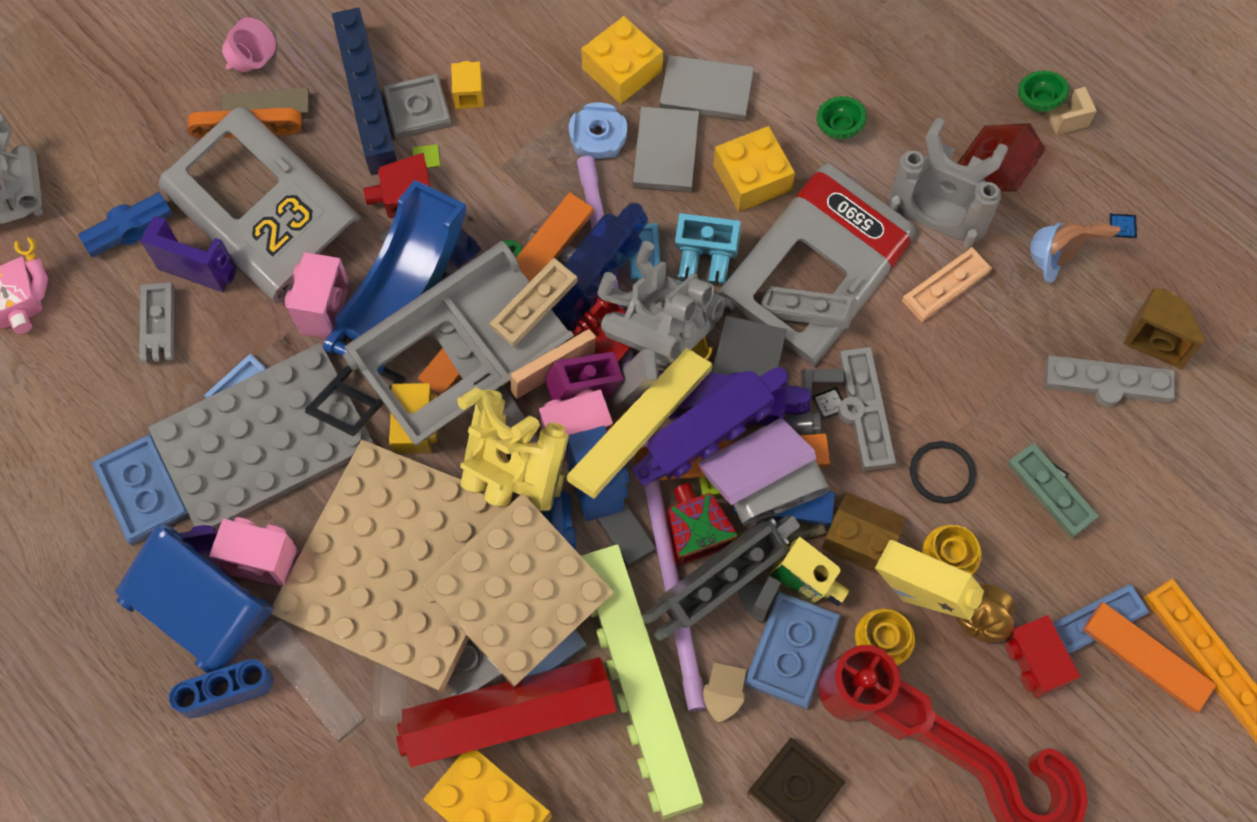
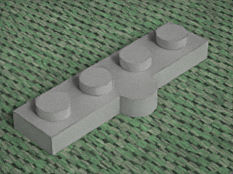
(1109, 380)
(865, 409)

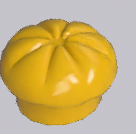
(954, 547)
(887, 631)

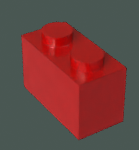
(1041, 657)

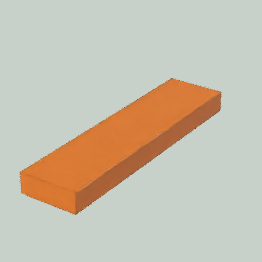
(1149, 657)

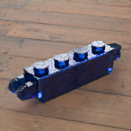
(602, 251)

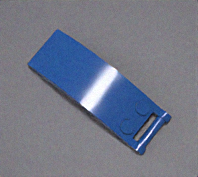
(407, 265)

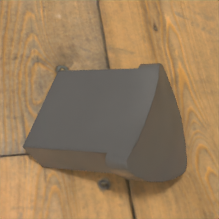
(811, 376)
(759, 597)

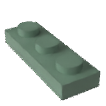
(1052, 490)

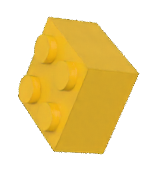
(622, 59)
(753, 169)

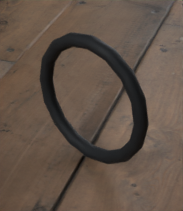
(972, 472)

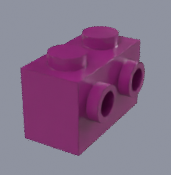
(584, 373)

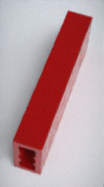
(504, 712)

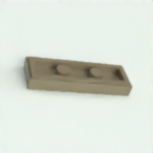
(285, 98)

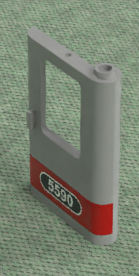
(842, 226)

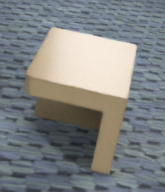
(1074, 114)

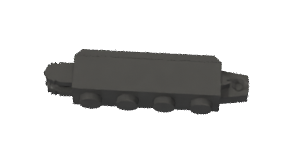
(722, 575)

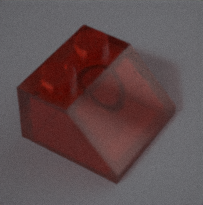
(1022, 154)

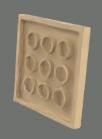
(517, 589)

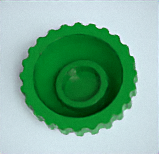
(1043, 91)
(841, 117)

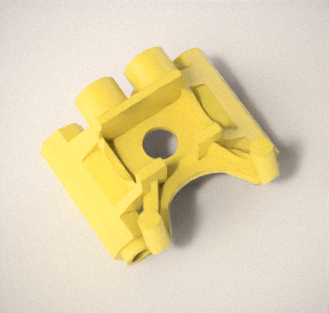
(532, 466)

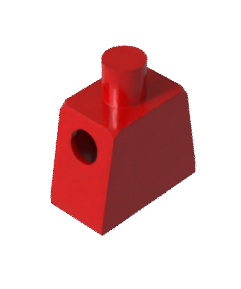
(395, 180)

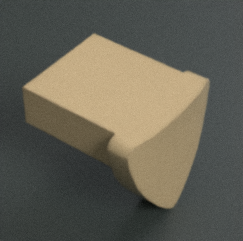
(724, 692)

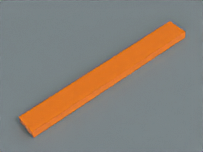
(539, 251)

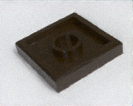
(796, 785)

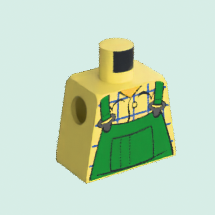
(809, 573)

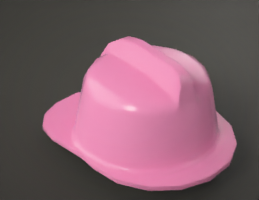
(248, 45)

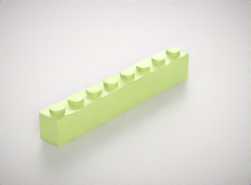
(642, 691)

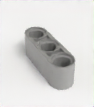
(784, 494)

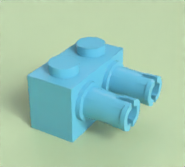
(707, 236)

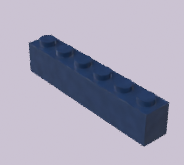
(364, 89)

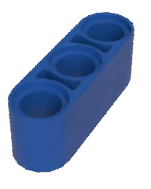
(206, 684)

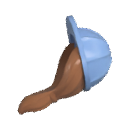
(1061, 242)

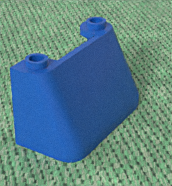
(191, 599)

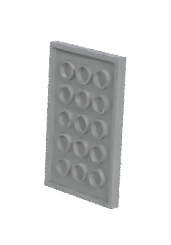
(257, 439)

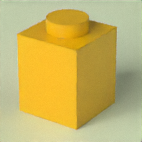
(467, 85)

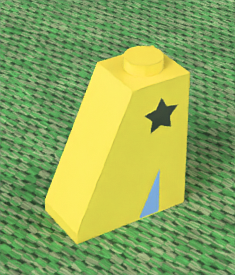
(929, 582)

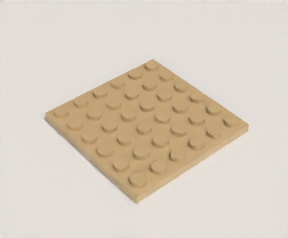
(370, 554)

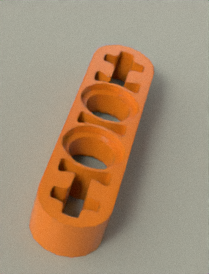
(278, 120)

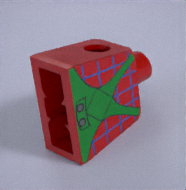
(697, 525)

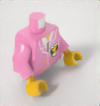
(22, 289)

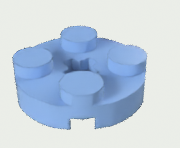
(600, 145)

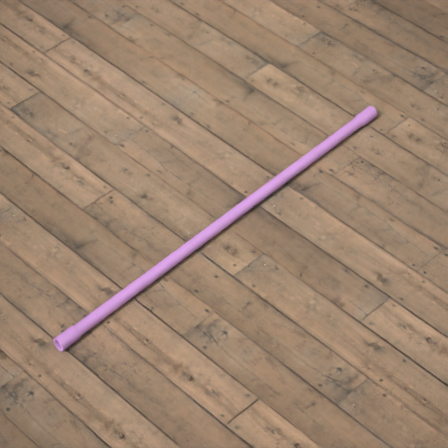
(692, 681)

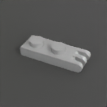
(157, 321)

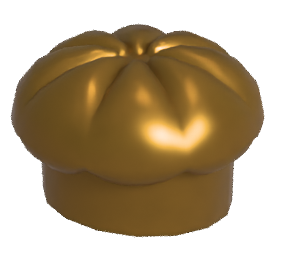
(993, 617)

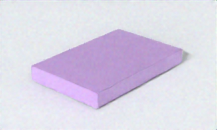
(757, 461)

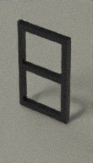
(337, 384)

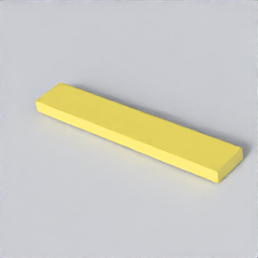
(639, 423)

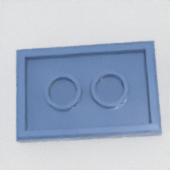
(140, 489)
(792, 650)

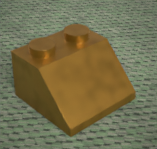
(1165, 329)
(862, 531)

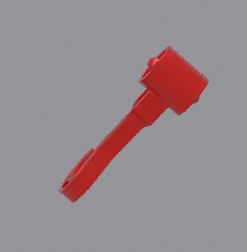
(869, 687)

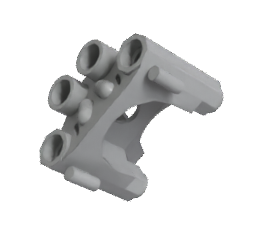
(18, 179)
(944, 193)
(687, 314)

